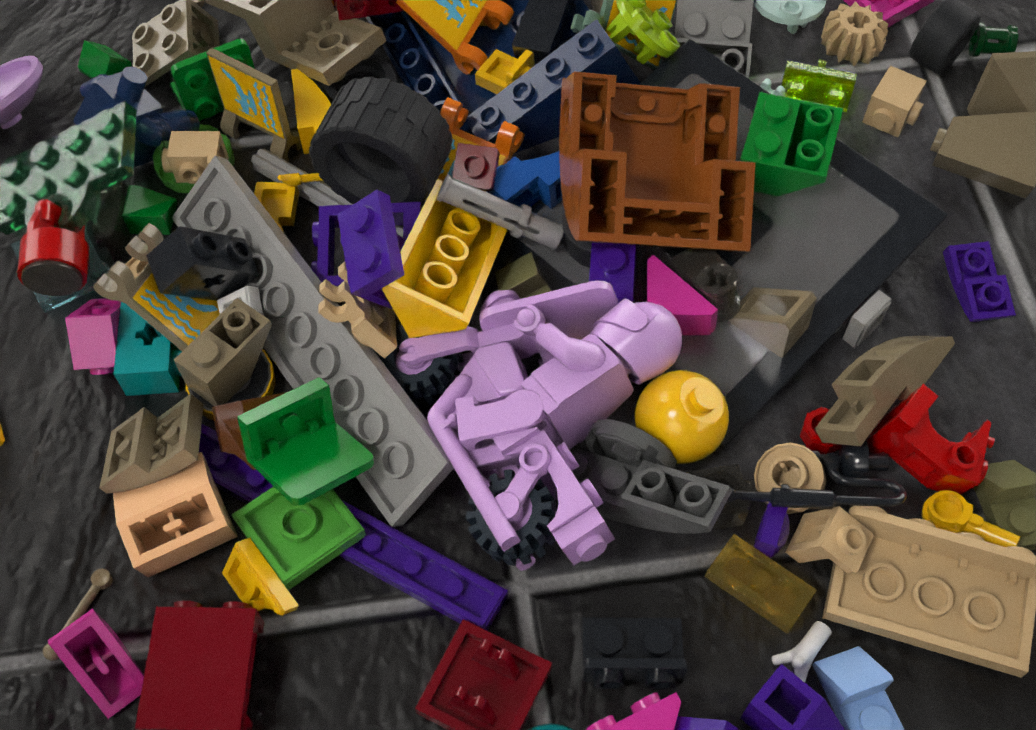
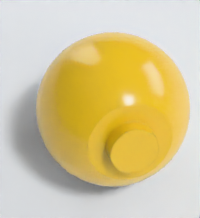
(683, 414)

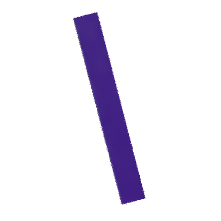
(382, 551)

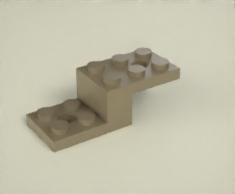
(307, 35)

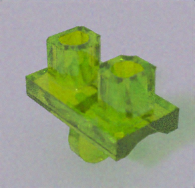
(818, 84)

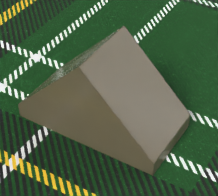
(775, 317)

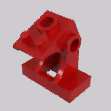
(924, 453)

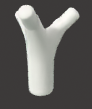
(805, 651)

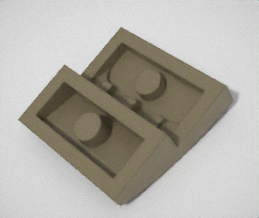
(152, 447)

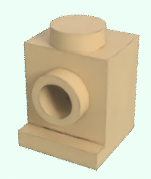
(191, 153)

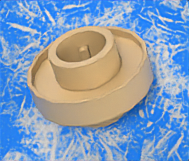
(789, 465)

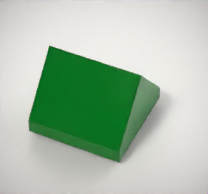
(100, 59)

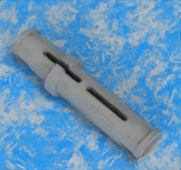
(501, 212)

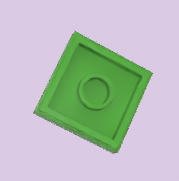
(298, 537)

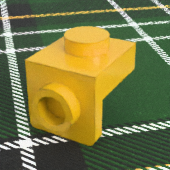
(502, 70)

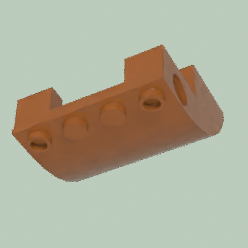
(653, 164)

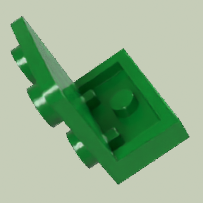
(195, 83)
(301, 445)

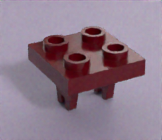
(483, 683)

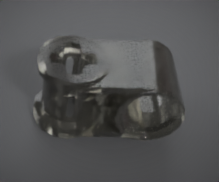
(709, 277)

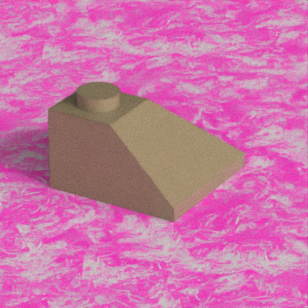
(1006, 85)

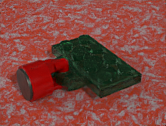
(58, 191)

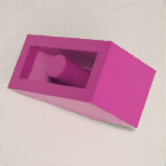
(93, 335)

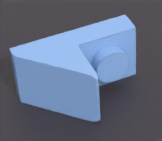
(857, 690)

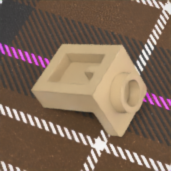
(831, 536)

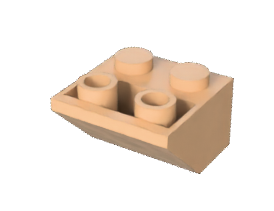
(172, 519)

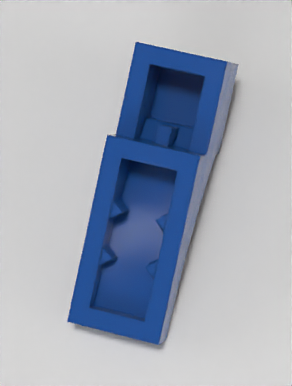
(529, 181)

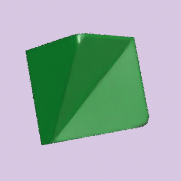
(146, 207)

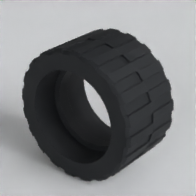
(381, 140)

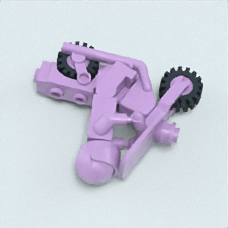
(522, 427)

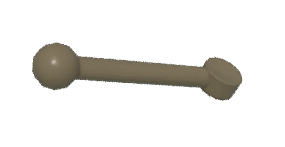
(101, 580)

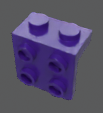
(371, 247)

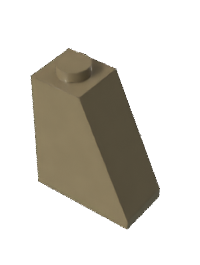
(991, 150)

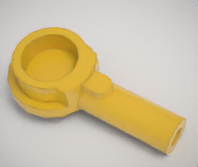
(953, 513)

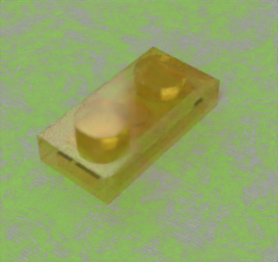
(760, 583)

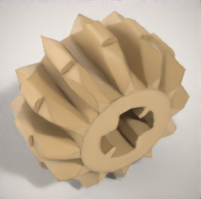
(854, 33)

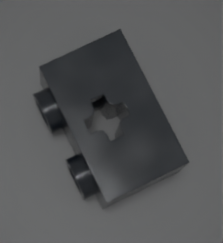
(201, 264)

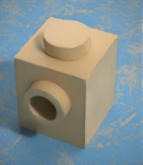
(895, 102)

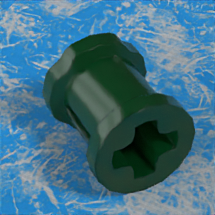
(1006, 36)

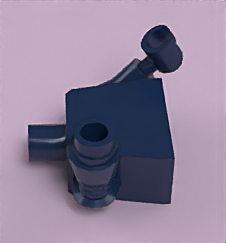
(151, 123)

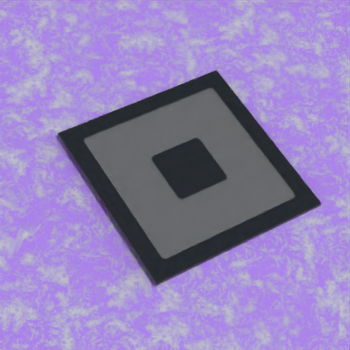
(821, 239)

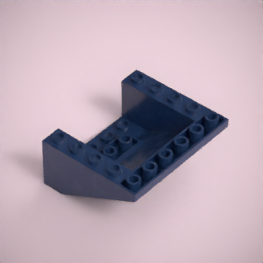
(530, 100)

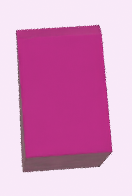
(689, 307)
(99, 662)

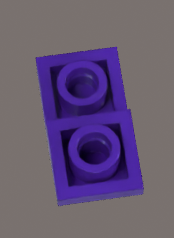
(976, 282)

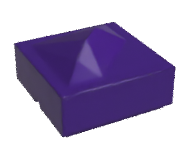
(772, 530)

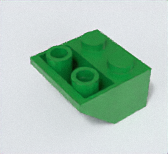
(790, 143)

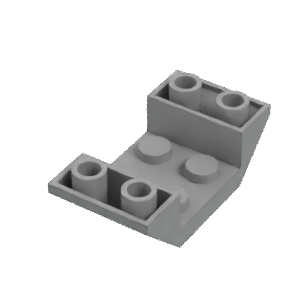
(718, 27)

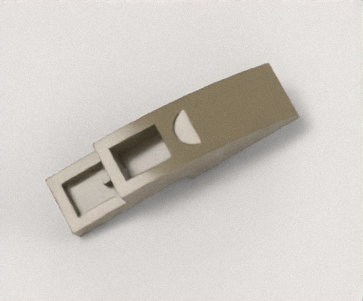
(876, 381)

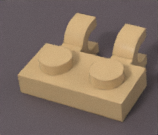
(370, 322)

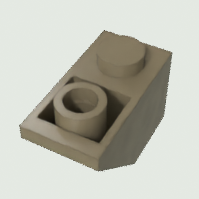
(224, 353)

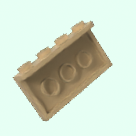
(939, 592)

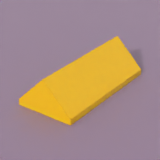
(443, 268)

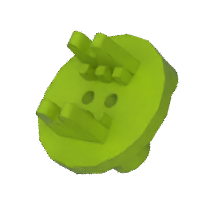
(647, 25)

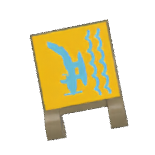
(253, 100)
(174, 316)

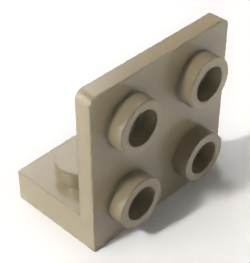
(173, 36)

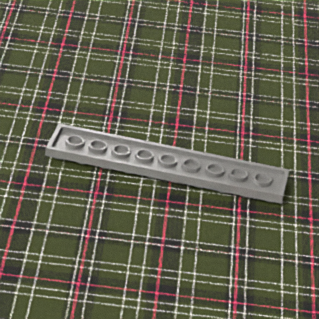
(308, 346)

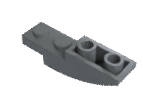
(652, 494)

